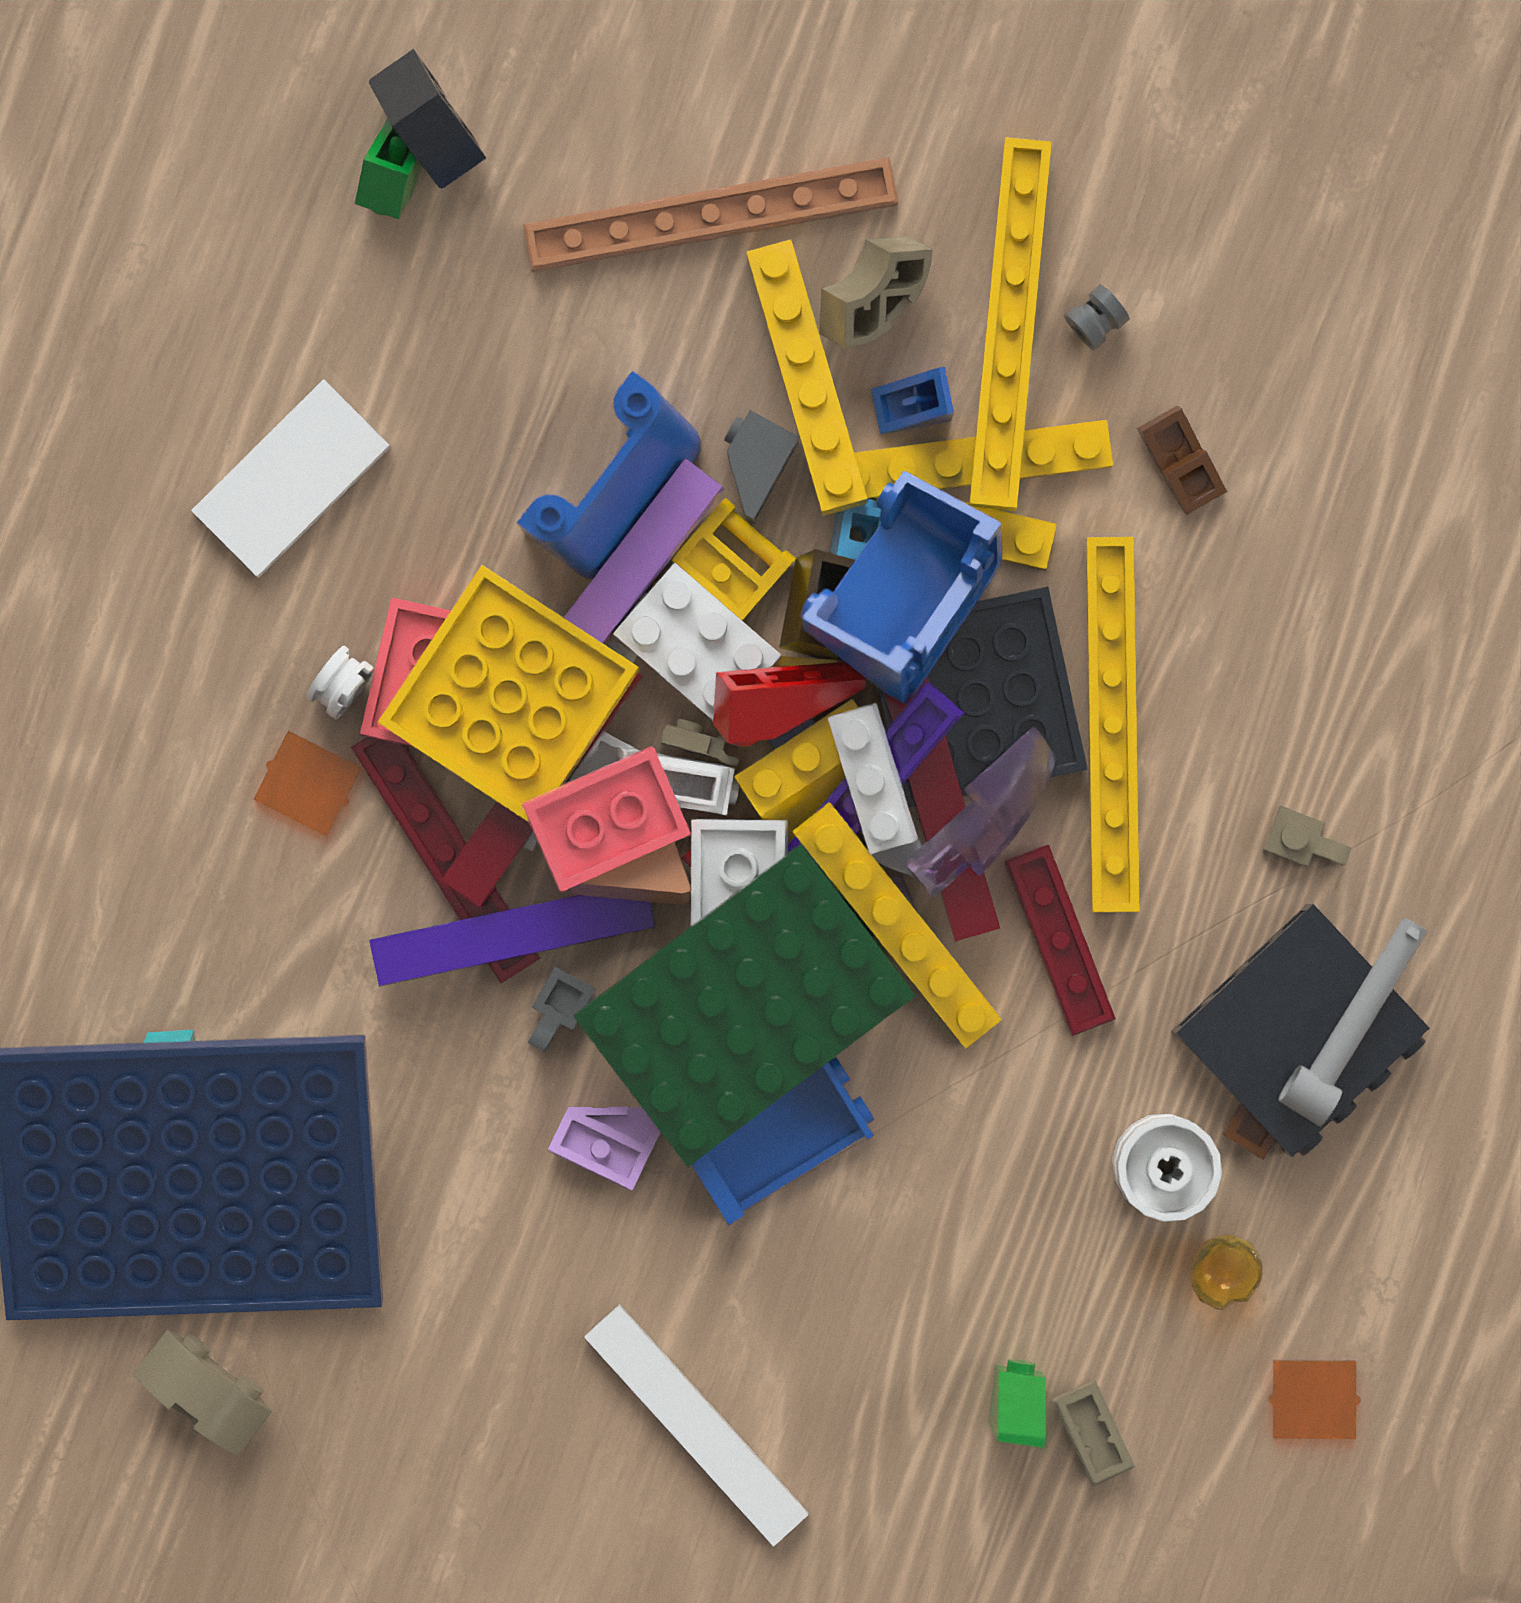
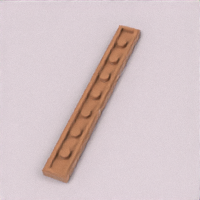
(710, 214)

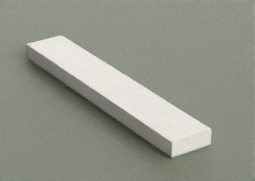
(696, 1425)

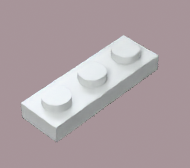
(872, 778)

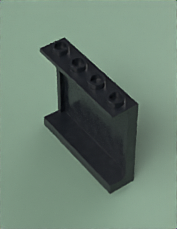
(1280, 1016)

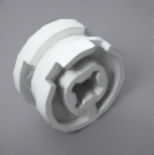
(340, 682)

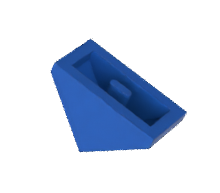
(913, 402)

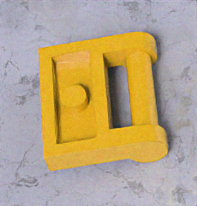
(722, 570)

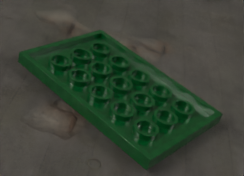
(744, 1005)

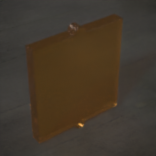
(307, 783)
(1314, 1399)

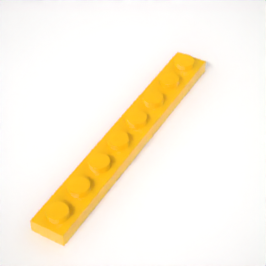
(1010, 324)
(1112, 724)

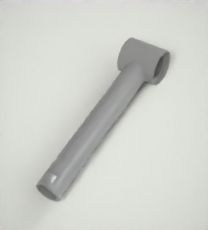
(1313, 1090)

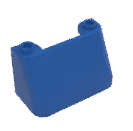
(655, 449)
(908, 586)

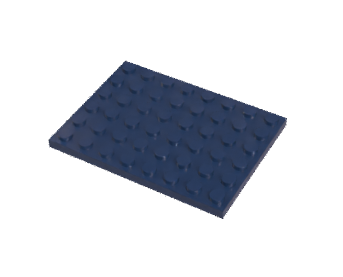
(187, 1178)

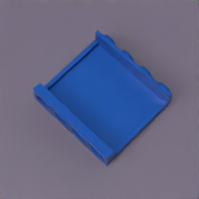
(784, 1141)

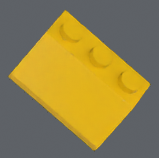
(796, 776)

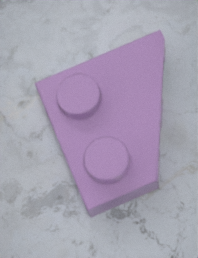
(607, 1141)

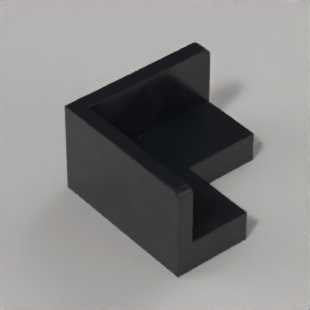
(426, 119)

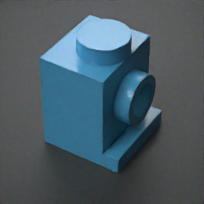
(863, 518)

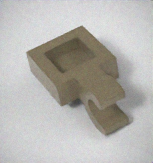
(690, 737)
(1298, 838)

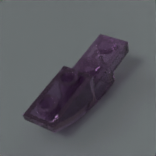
(999, 809)

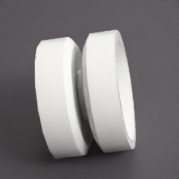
(1194, 1171)

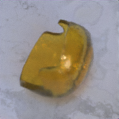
(1226, 1271)

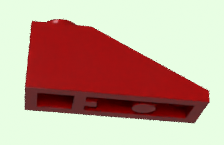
(774, 700)

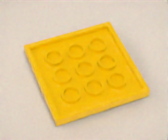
(508, 693)

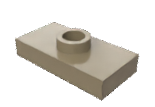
(1093, 1433)

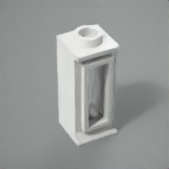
(697, 782)

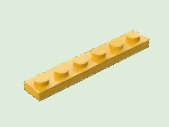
(807, 378)
(950, 462)
(897, 925)

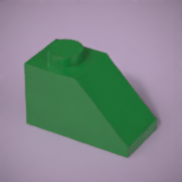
(387, 174)

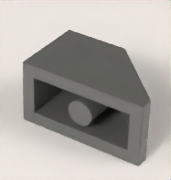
(757, 459)

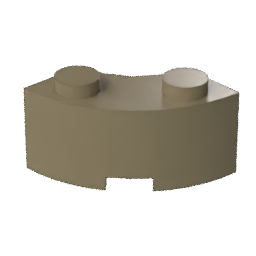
(875, 292)
(194, 1384)

